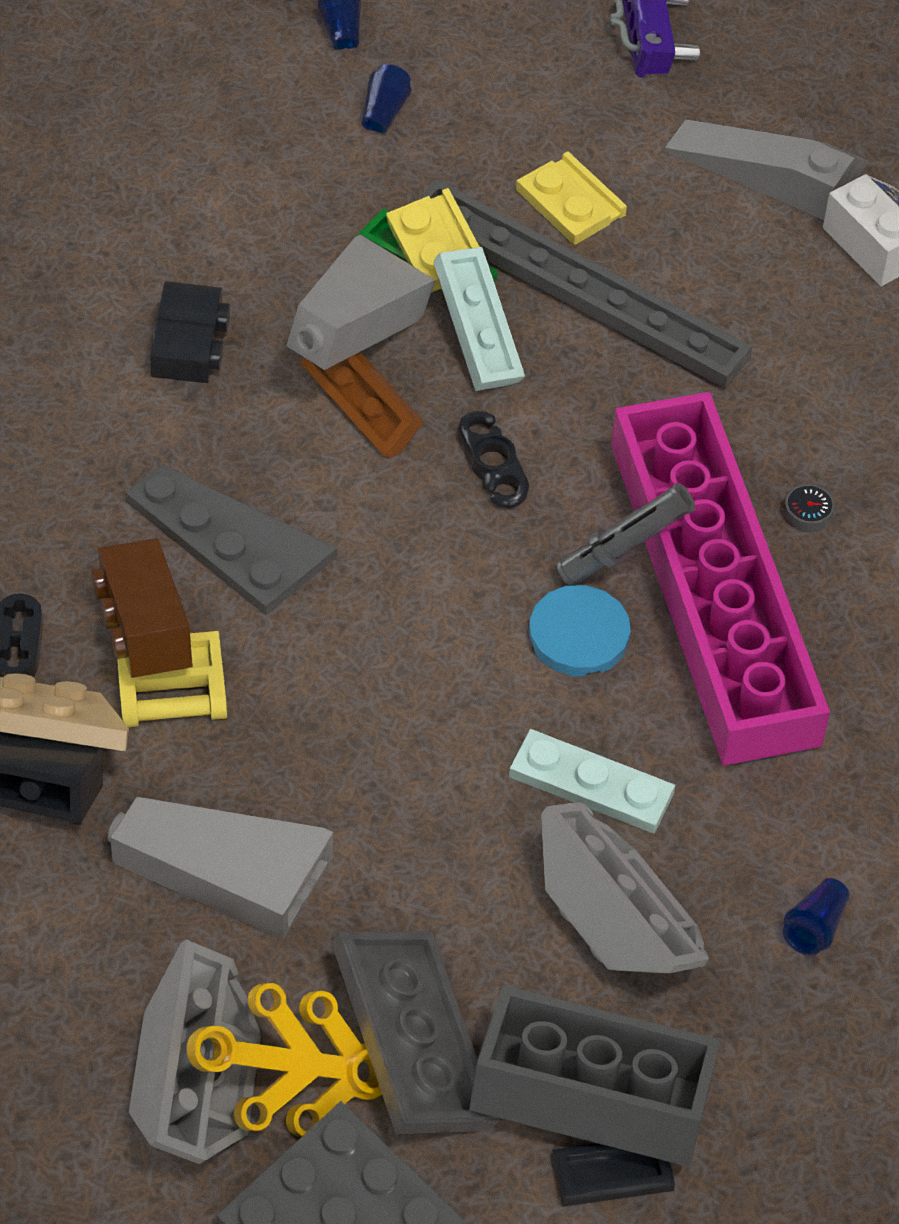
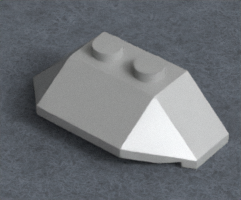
(615, 896)
(170, 1098)

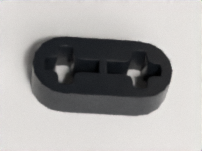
(28, 639)

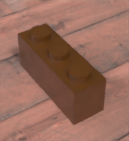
(142, 608)

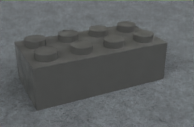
(594, 1075)

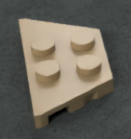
(59, 713)

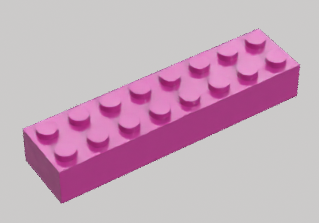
(721, 583)

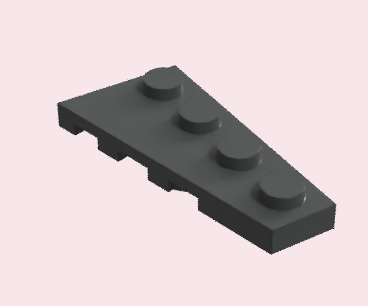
(236, 542)

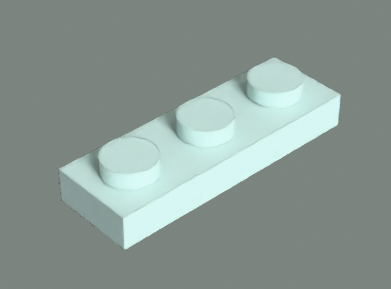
(478, 318)
(592, 780)

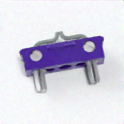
(651, 35)

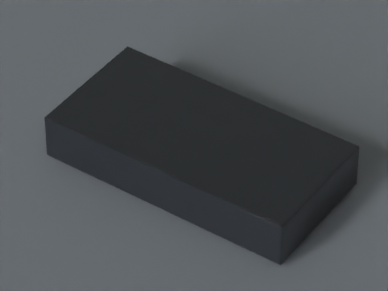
(608, 1173)

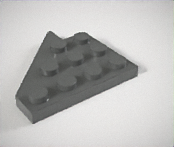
(339, 1177)

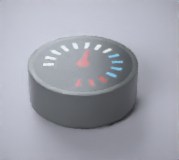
(809, 508)

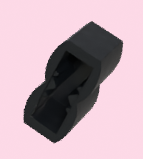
(187, 332)

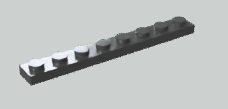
(601, 292)

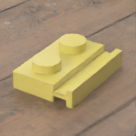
(571, 198)
(429, 229)

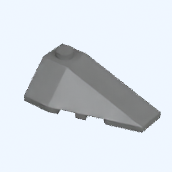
(776, 165)

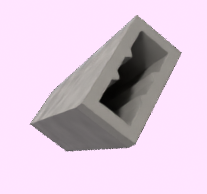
(358, 304)
(224, 859)

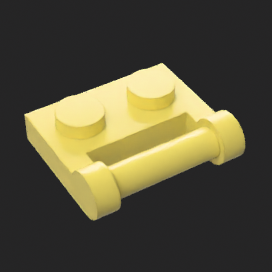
(206, 671)

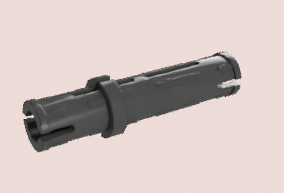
(608, 546)

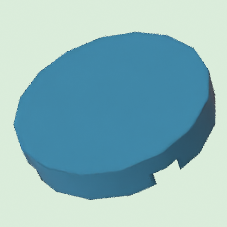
(579, 630)

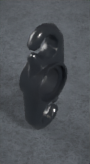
(507, 473)

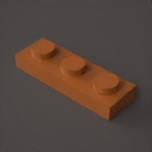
(369, 402)

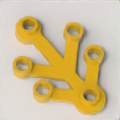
(301, 1061)

